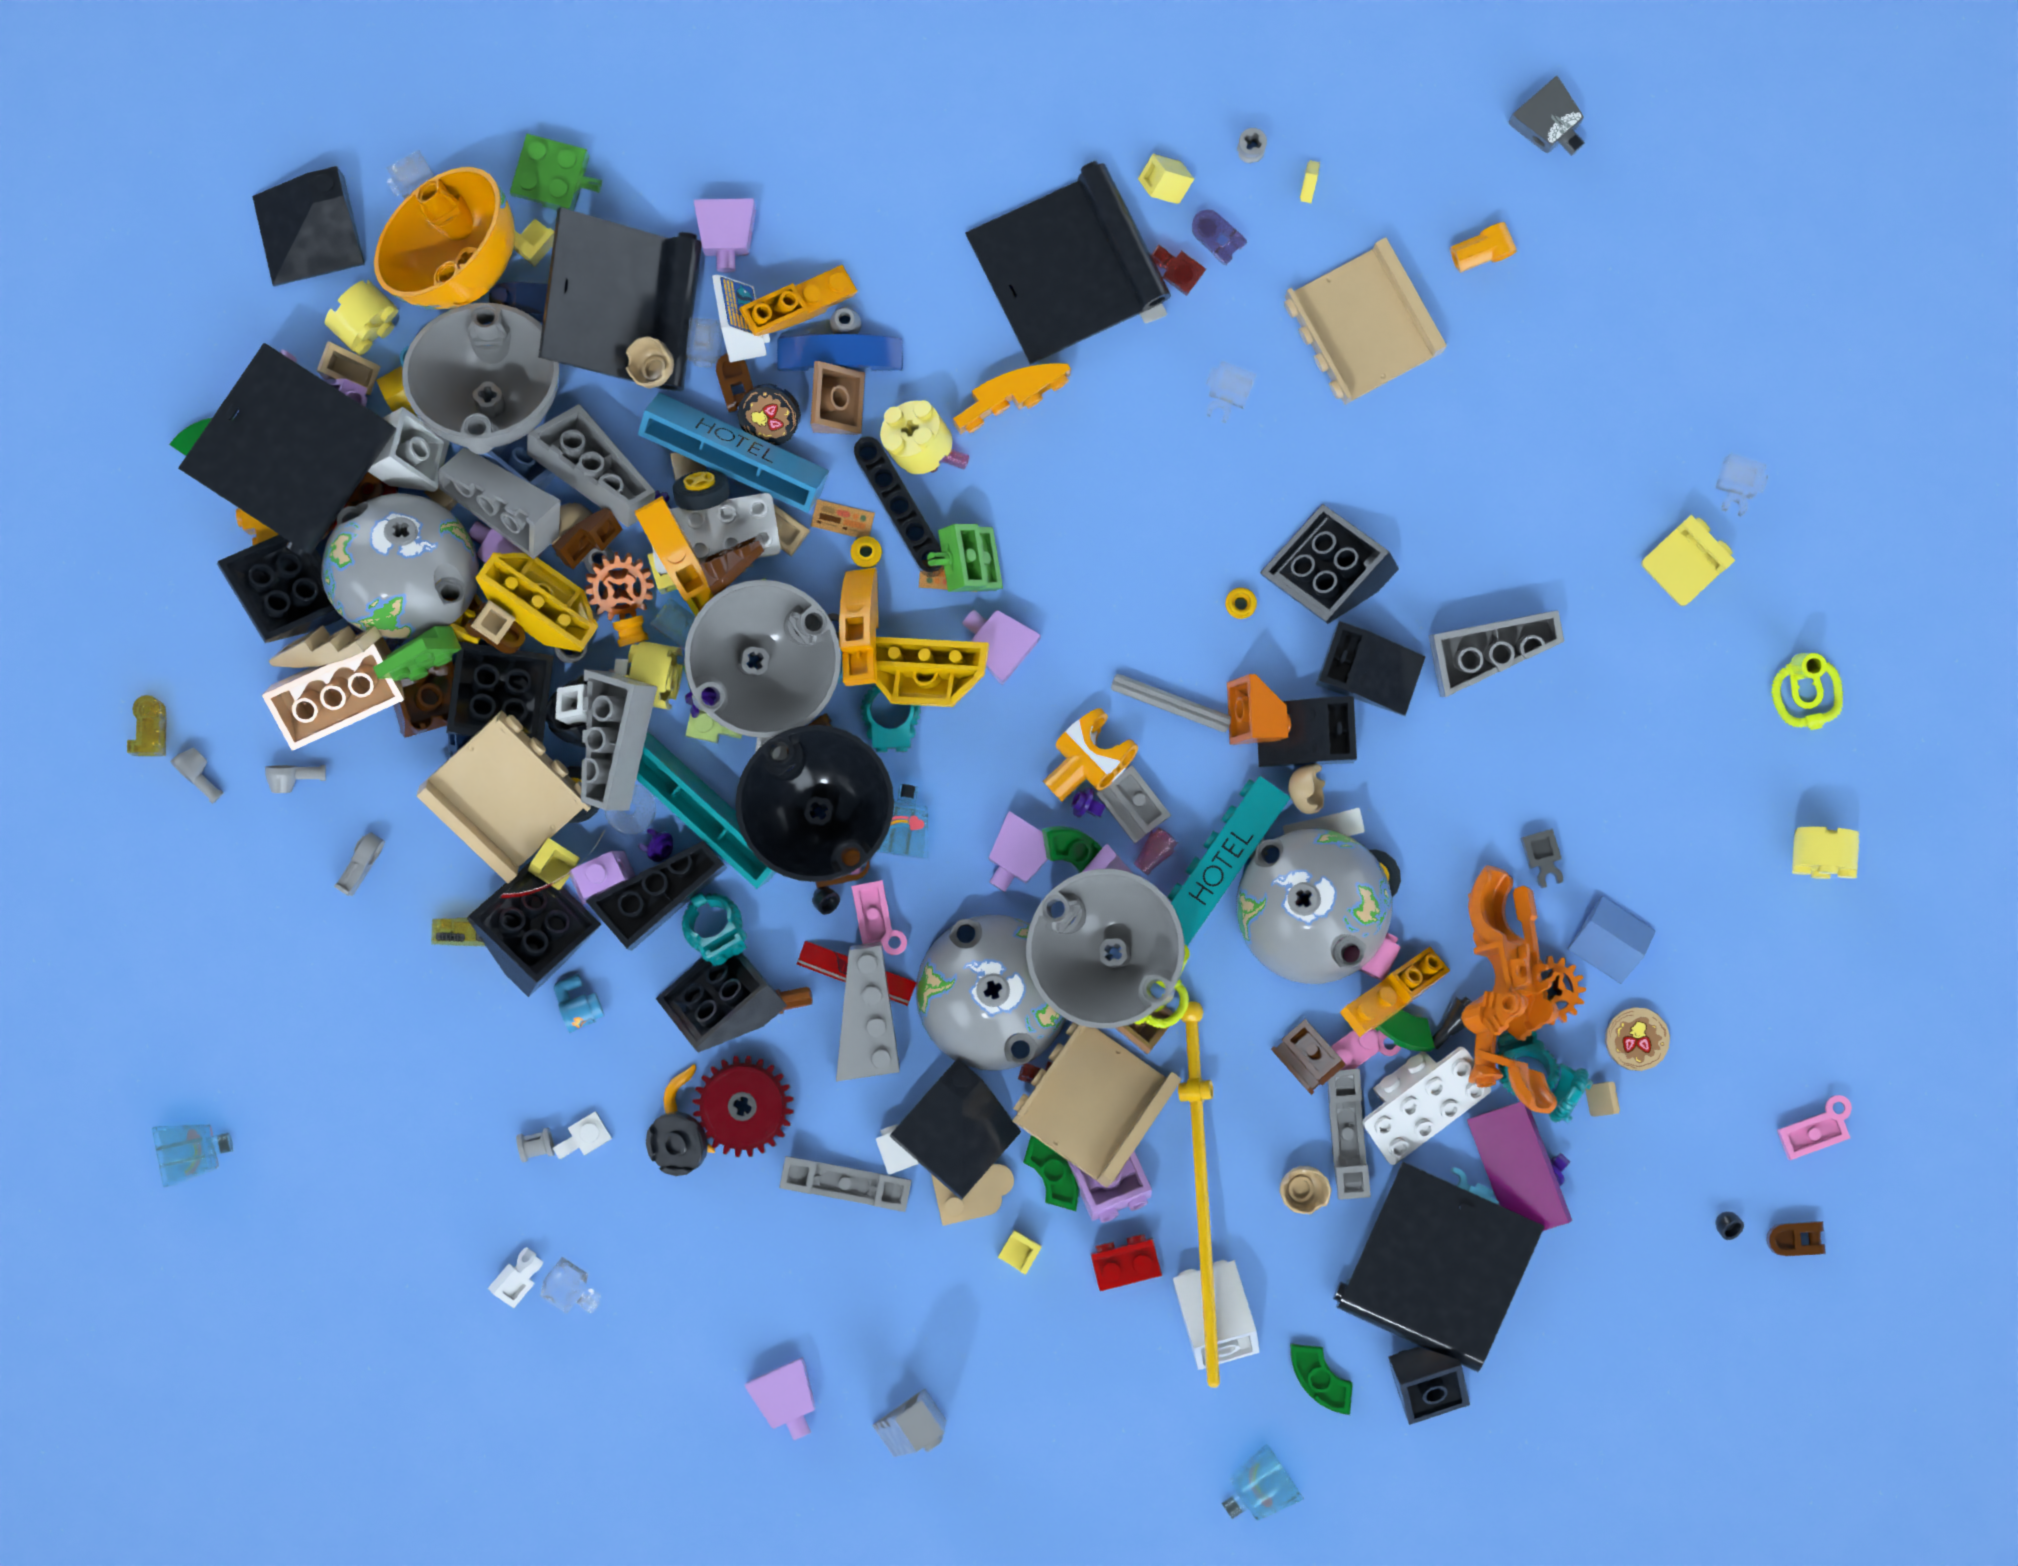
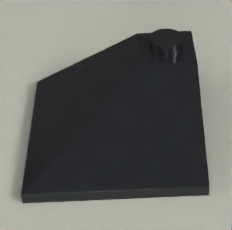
(308, 227)
(1330, 566)
(279, 589)
(496, 682)
(532, 932)
(720, 1001)
(957, 1129)

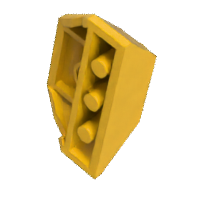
(539, 599)
(928, 670)

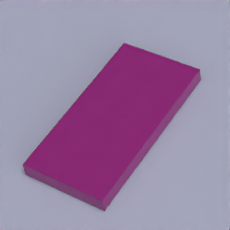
(1519, 1165)

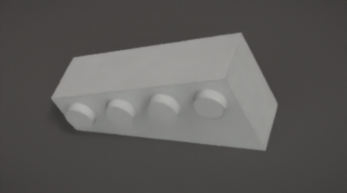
(590, 463)
(502, 501)
(1480, 651)
(614, 737)
(867, 1025)
(912, 1426)

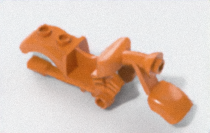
(1518, 991)

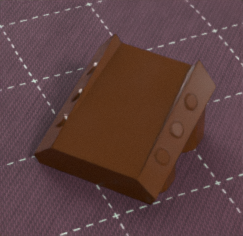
(728, 564)
(425, 701)

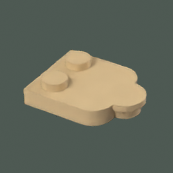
(980, 1201)

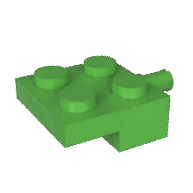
(552, 173)
(968, 558)
(420, 654)

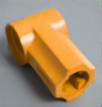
(1491, 245)

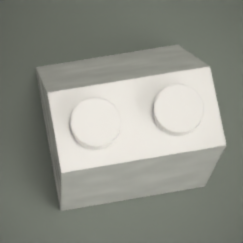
(1233, 1317)

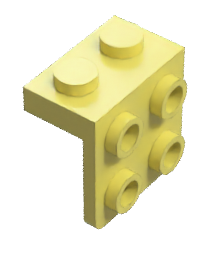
(1688, 560)

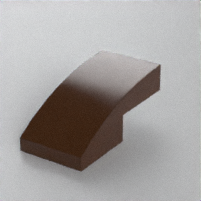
(591, 532)

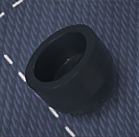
(825, 900)
(1729, 1225)

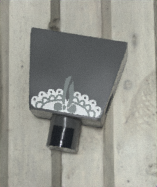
(1550, 119)

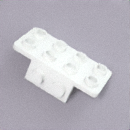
(727, 526)
(1421, 1102)

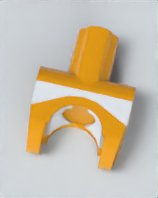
(1087, 760)

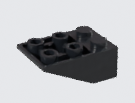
(1370, 668)
(1319, 734)

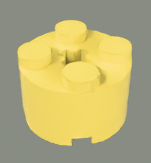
(362, 317)
(915, 436)
(657, 666)
(1825, 852)

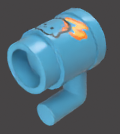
(579, 1010)

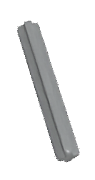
(1171, 703)

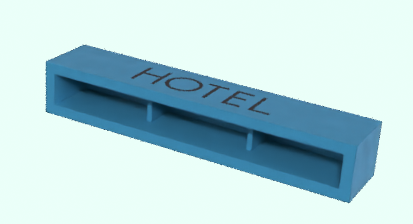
(733, 452)

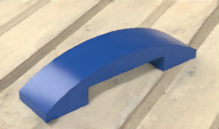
(842, 350)

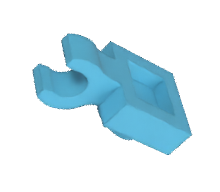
(1479, 1190)

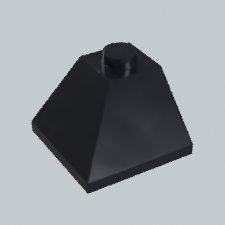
(1428, 1383)

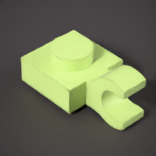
(707, 729)

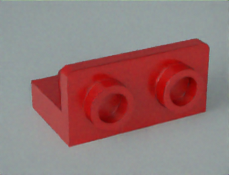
(1125, 1263)

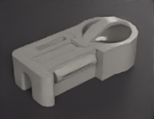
(364, 856)

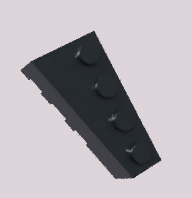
(653, 896)

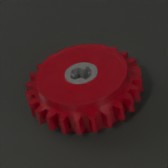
(764, 1095)

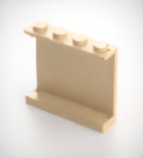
(1365, 323)
(503, 795)
(1094, 1102)

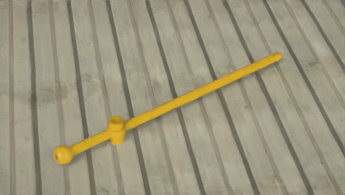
(1196, 1092)

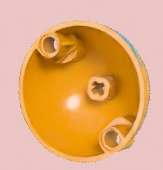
(452, 260)

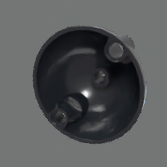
(828, 772)

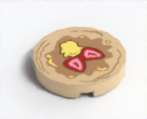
(1637, 1039)

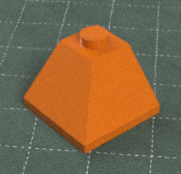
(1255, 712)

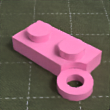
(874, 916)
(1356, 1049)
(1816, 1131)

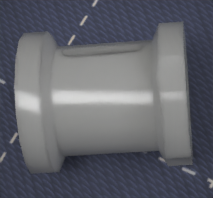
(1246, 138)
(535, 1145)

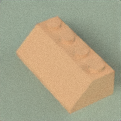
(331, 696)

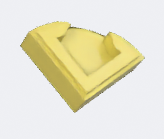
(1310, 180)

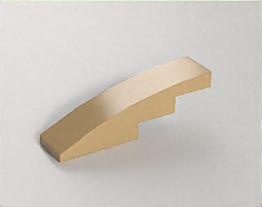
(322, 649)

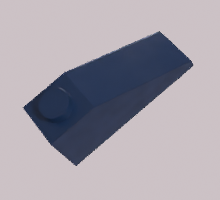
(521, 295)

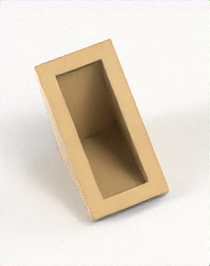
(343, 364)

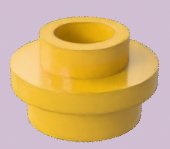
(870, 561)
(1245, 594)

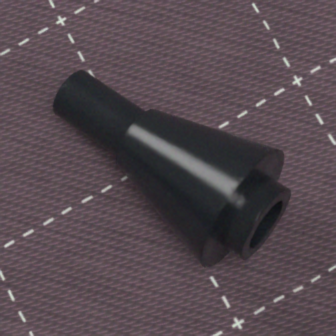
(1452, 1022)

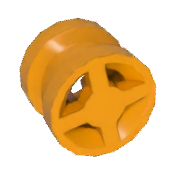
(630, 631)

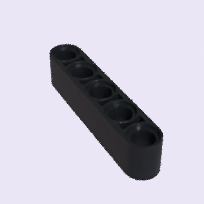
(892, 493)

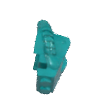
(886, 738)
(727, 942)
(1531, 1047)
(1569, 1091)

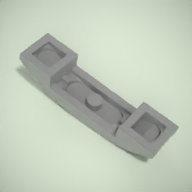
(1348, 1135)
(845, 1183)

